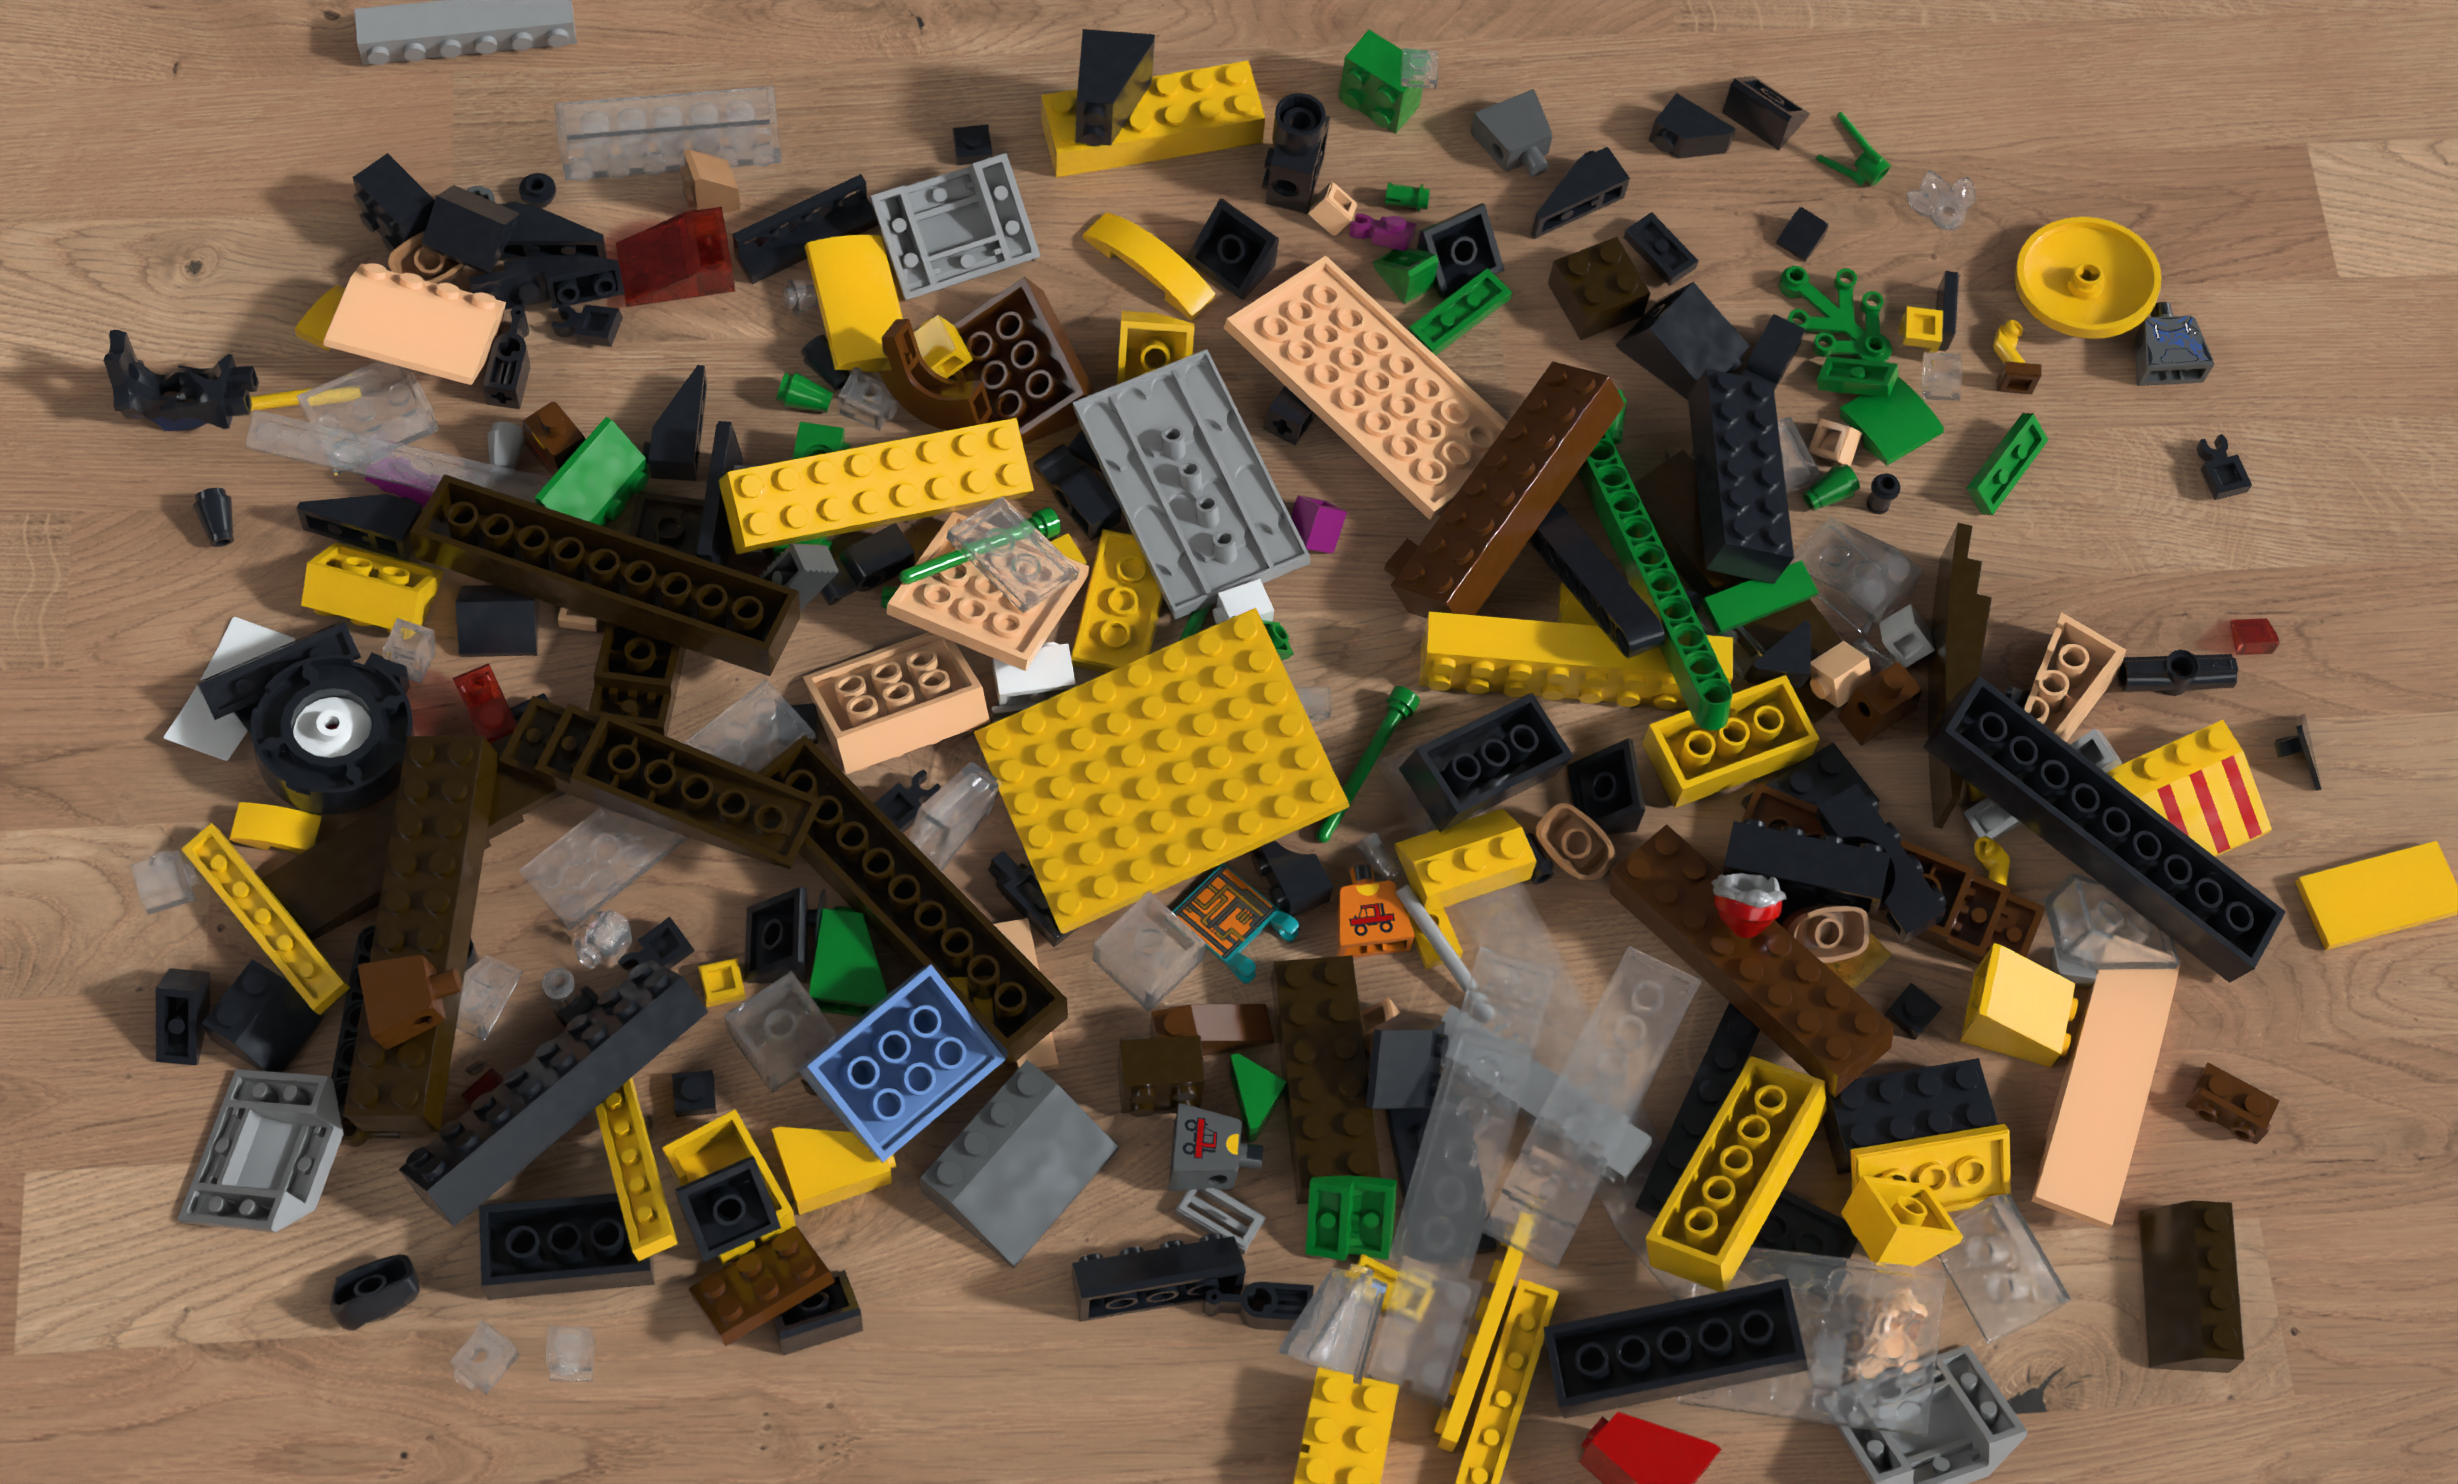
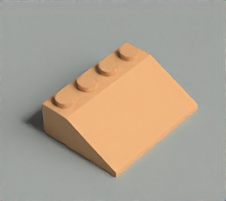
(416, 323)
(896, 700)

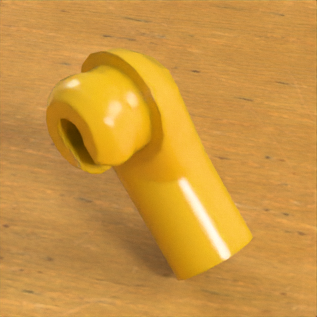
(2006, 342)

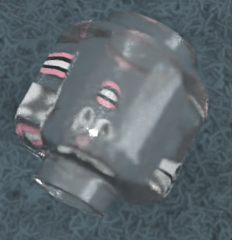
(602, 939)

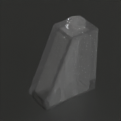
(954, 814)
(1338, 1322)

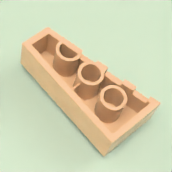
(2072, 676)

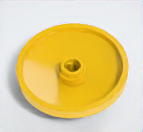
(2088, 277)

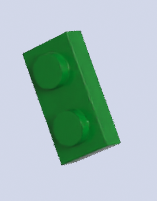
(1857, 376)

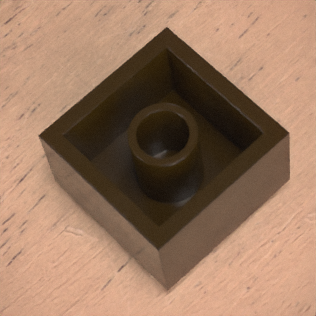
(1598, 288)
(1160, 1074)

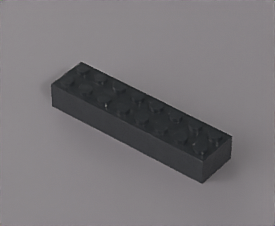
(552, 1091)

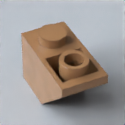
(708, 182)

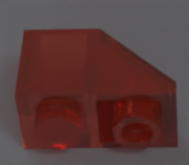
(485, 703)

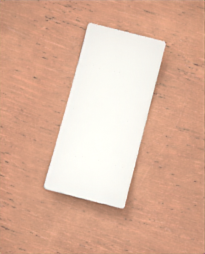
(195, 723)

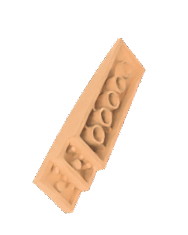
(2104, 1093)

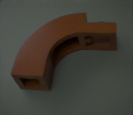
(924, 392)

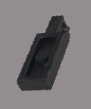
(1024, 892)

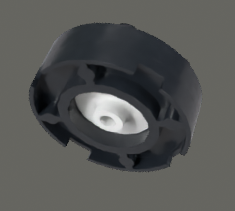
(332, 734)

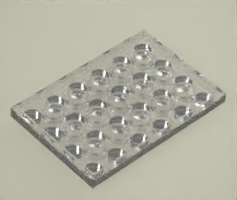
(1890, 1332)

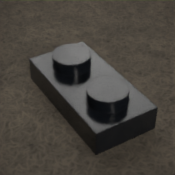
(1660, 249)

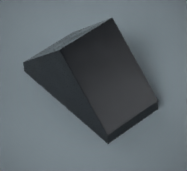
(1787, 657)

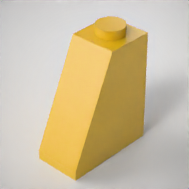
(828, 1166)

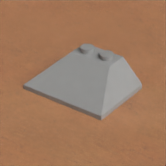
(955, 227)
(266, 1152)
(1967, 1433)

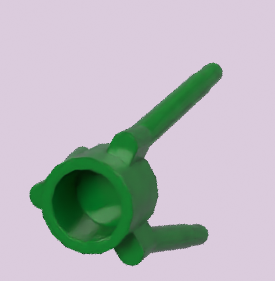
(1870, 163)

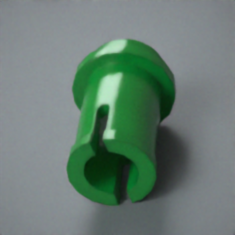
(1407, 196)

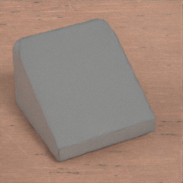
(2080, 976)

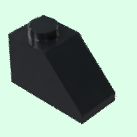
(1690, 130)
(180, 1010)

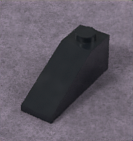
(1587, 187)
(549, 235)
(678, 432)
(370, 522)

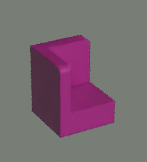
(1318, 523)

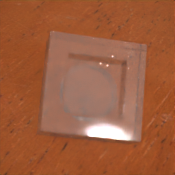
(1419, 68)

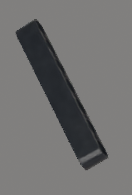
(1597, 584)

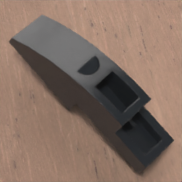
(556, 279)

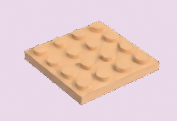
(974, 612)

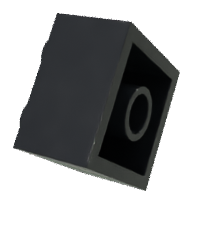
(391, 202)

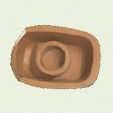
(415, 259)
(1576, 843)
(1830, 930)

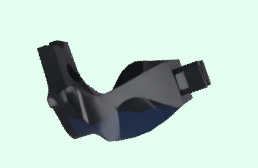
(201, 395)

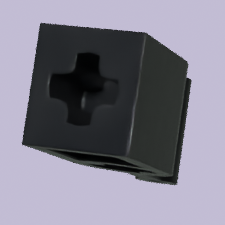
(1774, 351)
(508, 364)
(1288, 417)
(1079, 491)
(870, 563)
(1282, 1307)

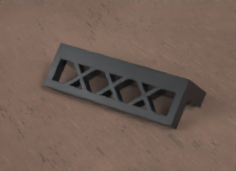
(785, 246)
(246, 682)

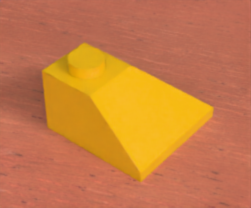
(1151, 342)

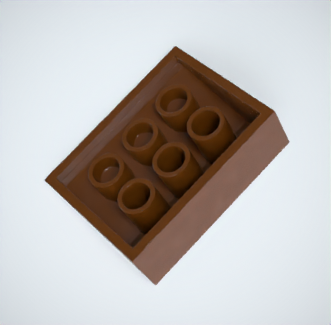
(1024, 361)

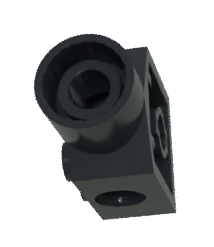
(1297, 152)

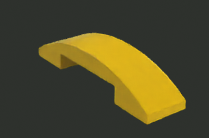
(1153, 260)

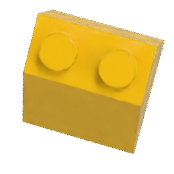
(1899, 1221)

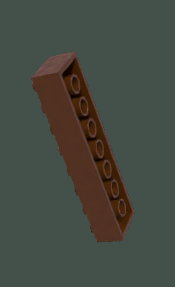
(1509, 492)
(1765, 976)

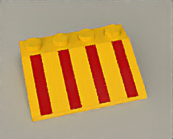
(2200, 788)

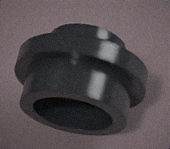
(539, 198)

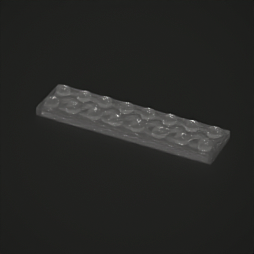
(614, 849)

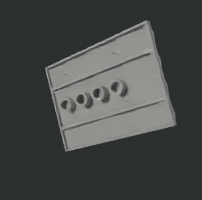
(1190, 483)

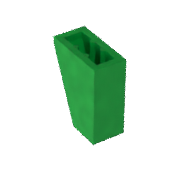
(845, 965)

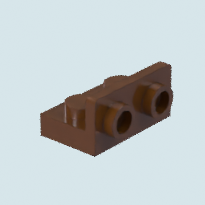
(2232, 1104)

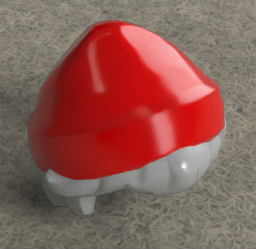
(1747, 902)

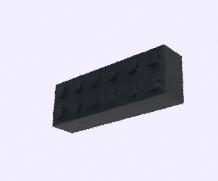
(1740, 476)
(1675, 1348)

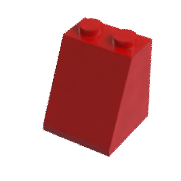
(1644, 1453)

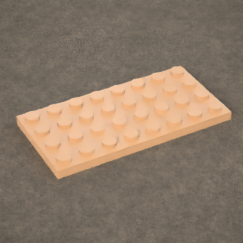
(1370, 382)

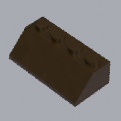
(2191, 1287)

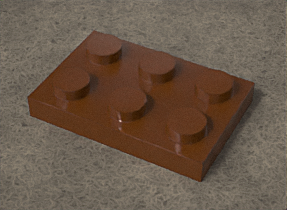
(761, 1285)

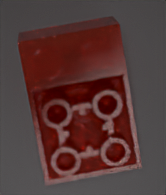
(677, 259)

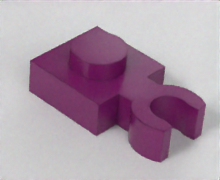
(1387, 232)

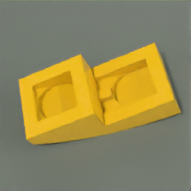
(318, 319)
(274, 826)

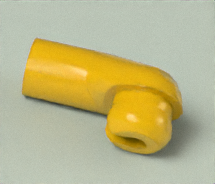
(1993, 859)

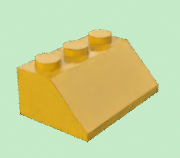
(369, 587)
(1466, 859)

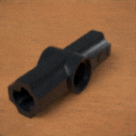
(2198, 672)

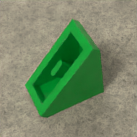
(1408, 272)
(1256, 1093)

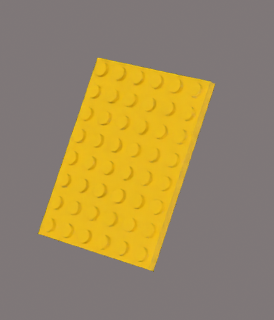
(1160, 770)

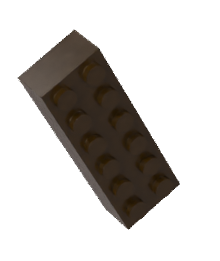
(1323, 1070)

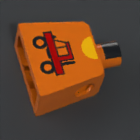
(1371, 917)

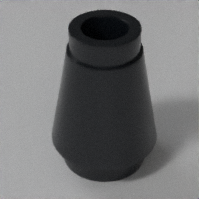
(820, 360)
(215, 515)

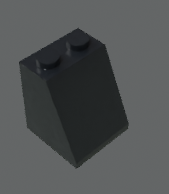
(1111, 82)
(1682, 339)

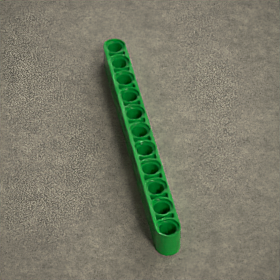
(1657, 583)

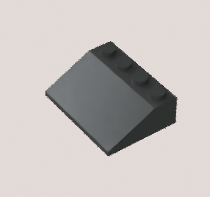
(1018, 1164)

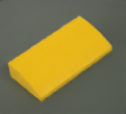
(854, 298)

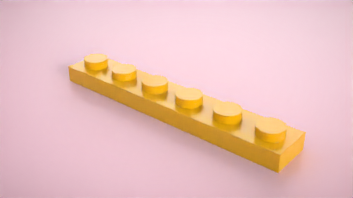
(265, 918)
(635, 1173)
(1477, 1348)
(1507, 1384)

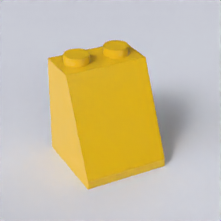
(2019, 1008)

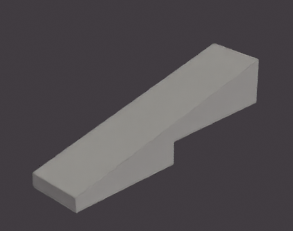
(1993, 821)

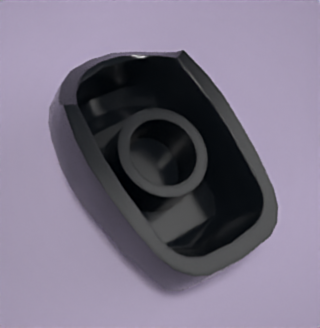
(374, 1291)

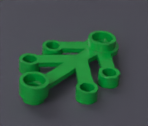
(1838, 319)

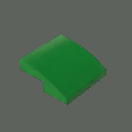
(1892, 424)
(1350, 1217)

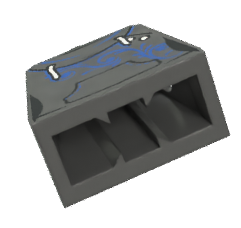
(2170, 349)

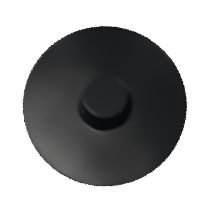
(814, 915)

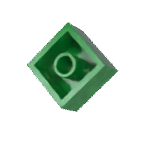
(1374, 83)

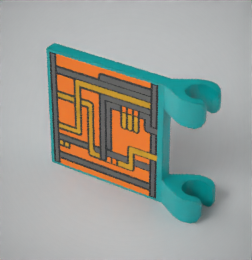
(1230, 916)

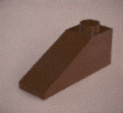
(1220, 1025)

